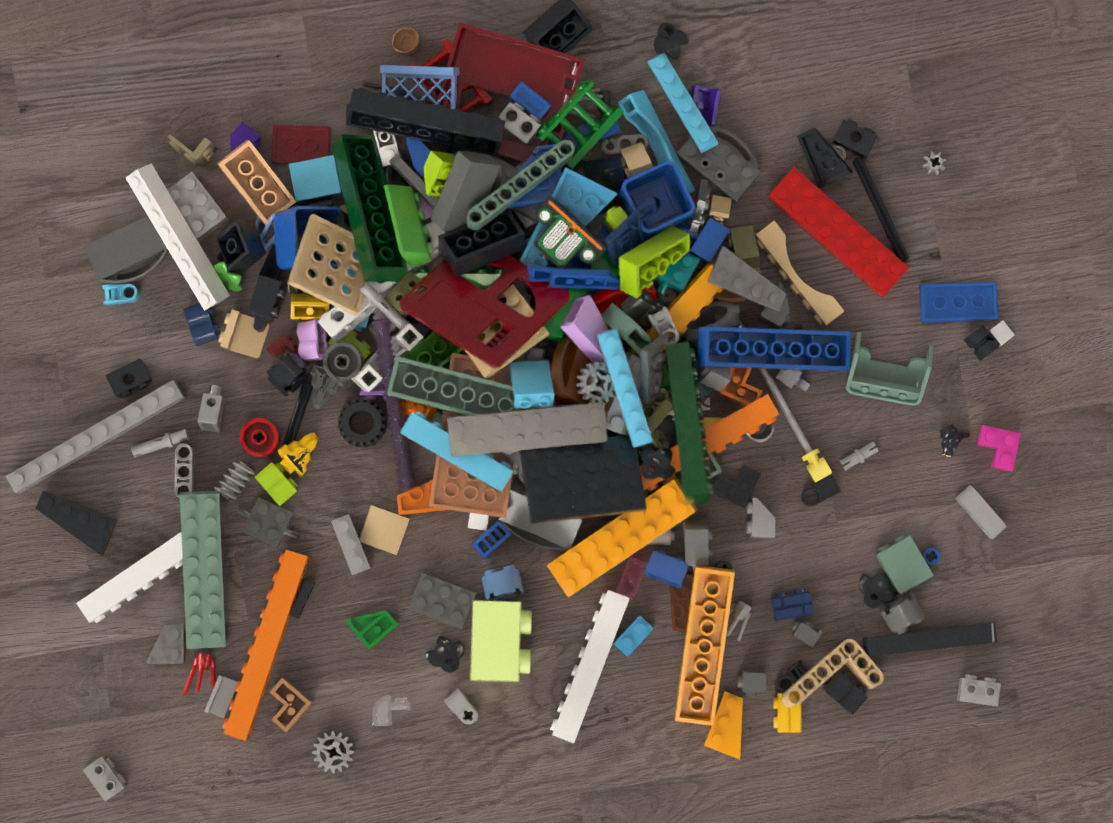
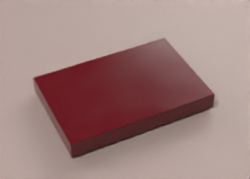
(299, 143)

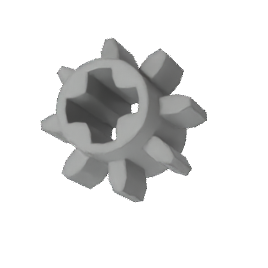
(939, 163)

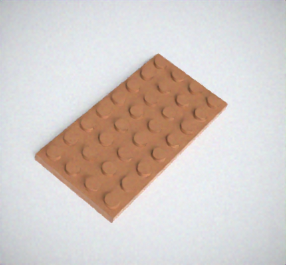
(453, 486)

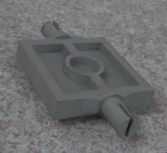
(701, 202)
(268, 522)

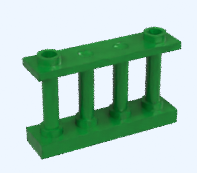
(598, 128)

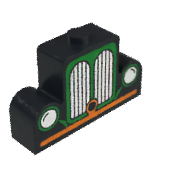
(565, 236)

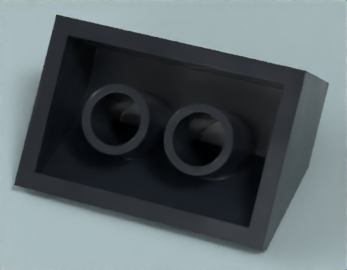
(559, 27)

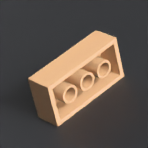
(256, 181)

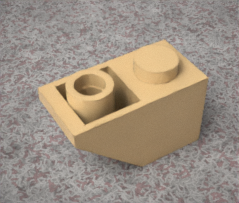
(720, 209)

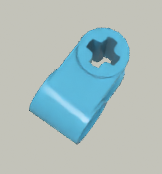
(116, 294)

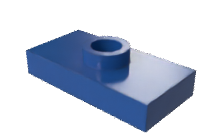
(530, 100)

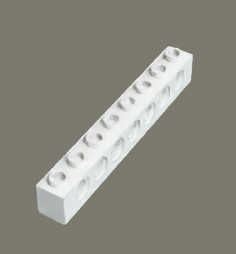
(339, 329)

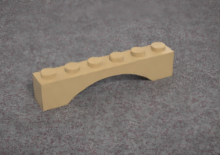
(774, 242)

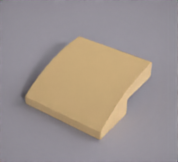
(383, 530)

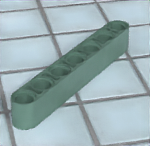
(525, 177)

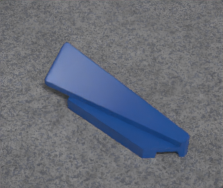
(573, 277)

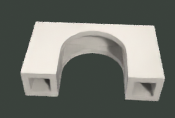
(402, 341)

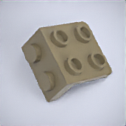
(204, 151)

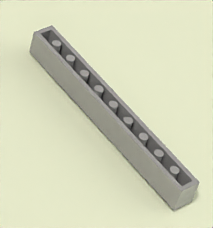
(95, 437)

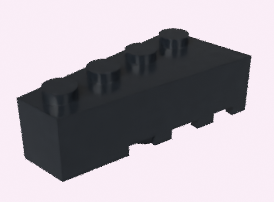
(82, 522)

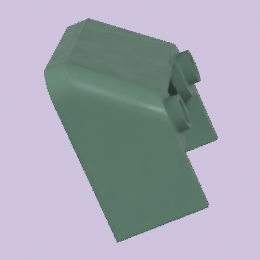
(887, 380)

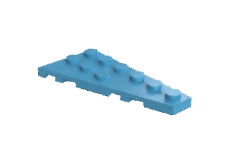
(578, 196)

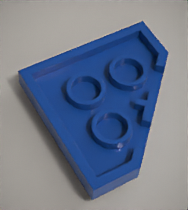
(545, 188)

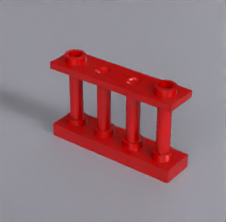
(481, 96)

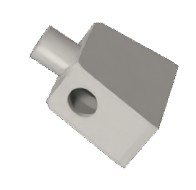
(211, 417)

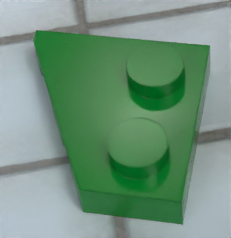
(372, 627)

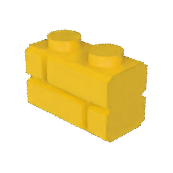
(307, 307)
(787, 718)

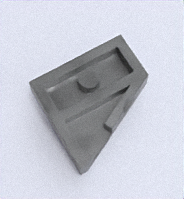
(169, 646)

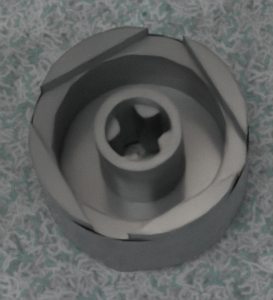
(331, 361)
(902, 613)

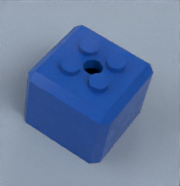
(667, 186)
(291, 224)

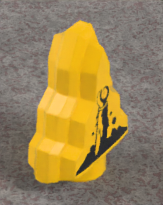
(298, 454)

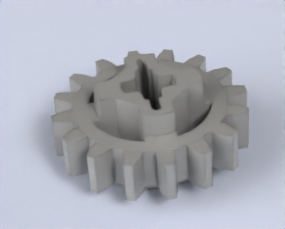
(589, 384)
(336, 743)

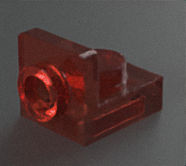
(278, 346)

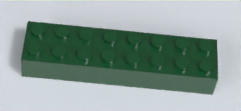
(368, 208)
(689, 429)

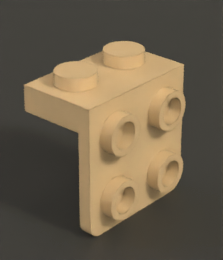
(241, 336)

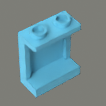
(315, 179)
(531, 384)

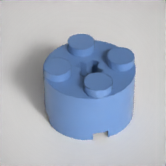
(502, 583)

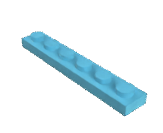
(682, 103)

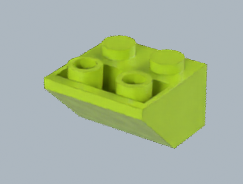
(437, 171)

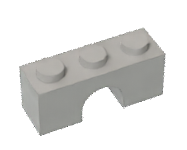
(350, 544)

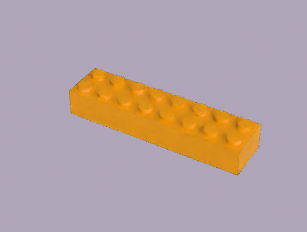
(621, 538)
(704, 645)

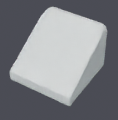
(1001, 333)

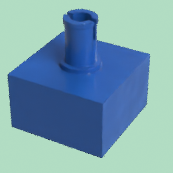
(707, 240)

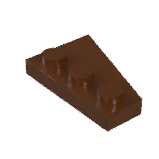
(680, 604)

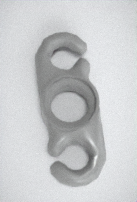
(616, 150)

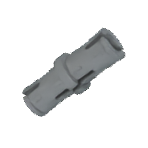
(859, 456)

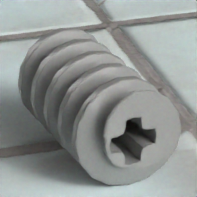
(234, 480)

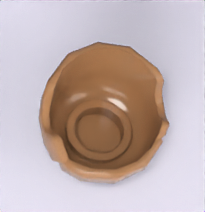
(406, 41)

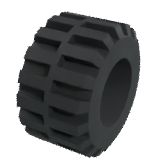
(352, 409)

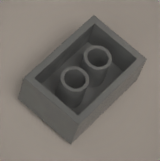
(442, 601)

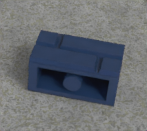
(792, 605)

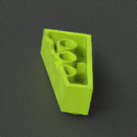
(651, 259)

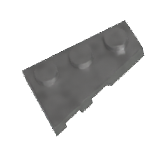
(651, 360)

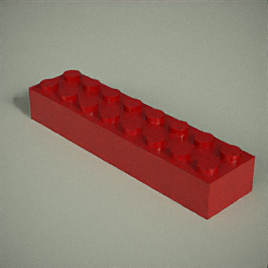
(837, 232)

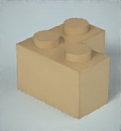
(635, 160)

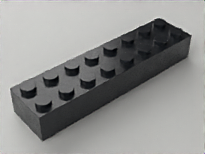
(425, 122)

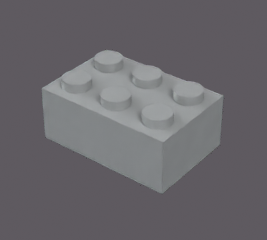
(197, 206)

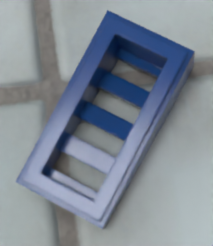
(481, 549)

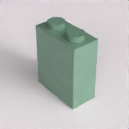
(627, 329)
(903, 564)

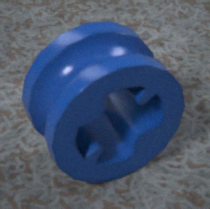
(934, 561)

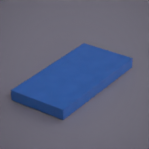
(958, 302)

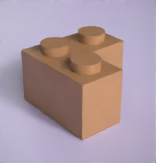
(294, 704)

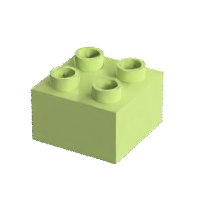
(498, 639)

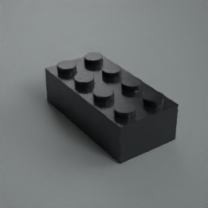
(472, 249)

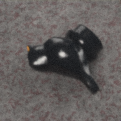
(951, 440)

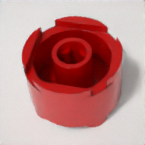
(251, 444)

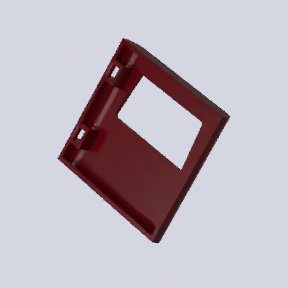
(501, 64)

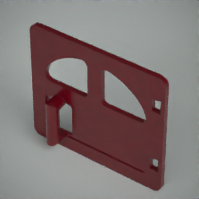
(465, 311)

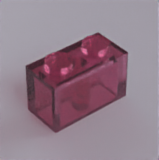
(631, 578)

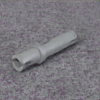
(378, 300)
(159, 443)

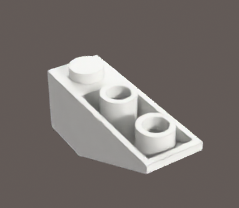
(387, 146)

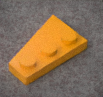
(727, 728)

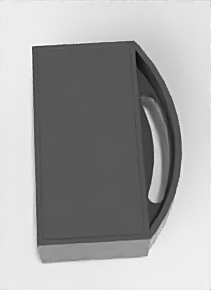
(722, 165)
(468, 183)
(126, 252)
(548, 535)

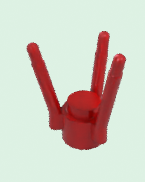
(202, 663)

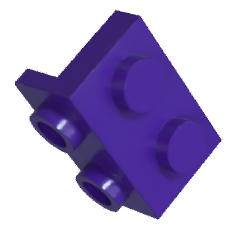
(706, 102)

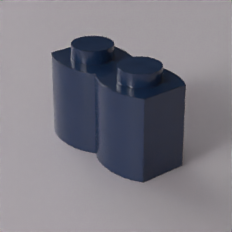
(201, 324)

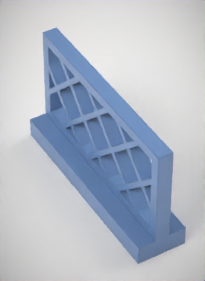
(421, 72)

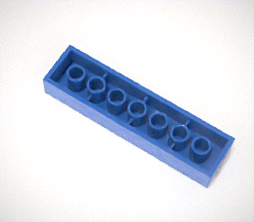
(773, 349)

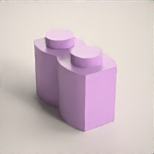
(311, 340)

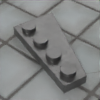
(741, 279)

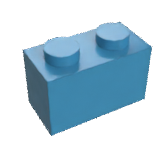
(633, 636)

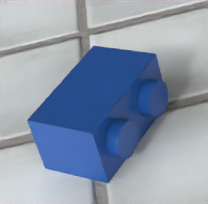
(667, 568)

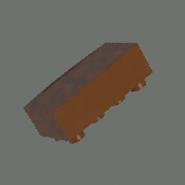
(565, 368)

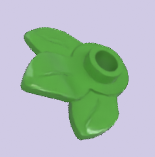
(229, 279)

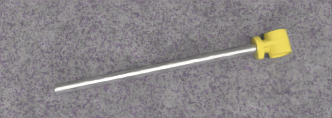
(817, 466)

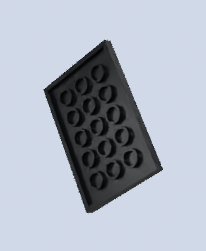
(582, 480)

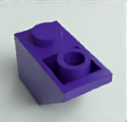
(243, 133)

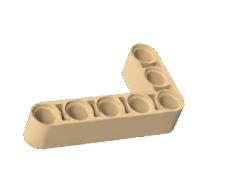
(828, 669)

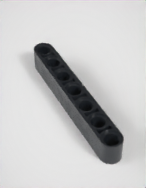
(930, 639)

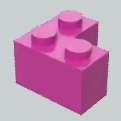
(1003, 442)

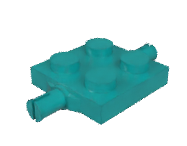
(678, 274)

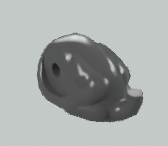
(715, 315)

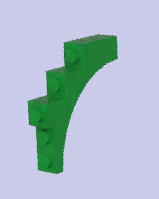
(553, 326)

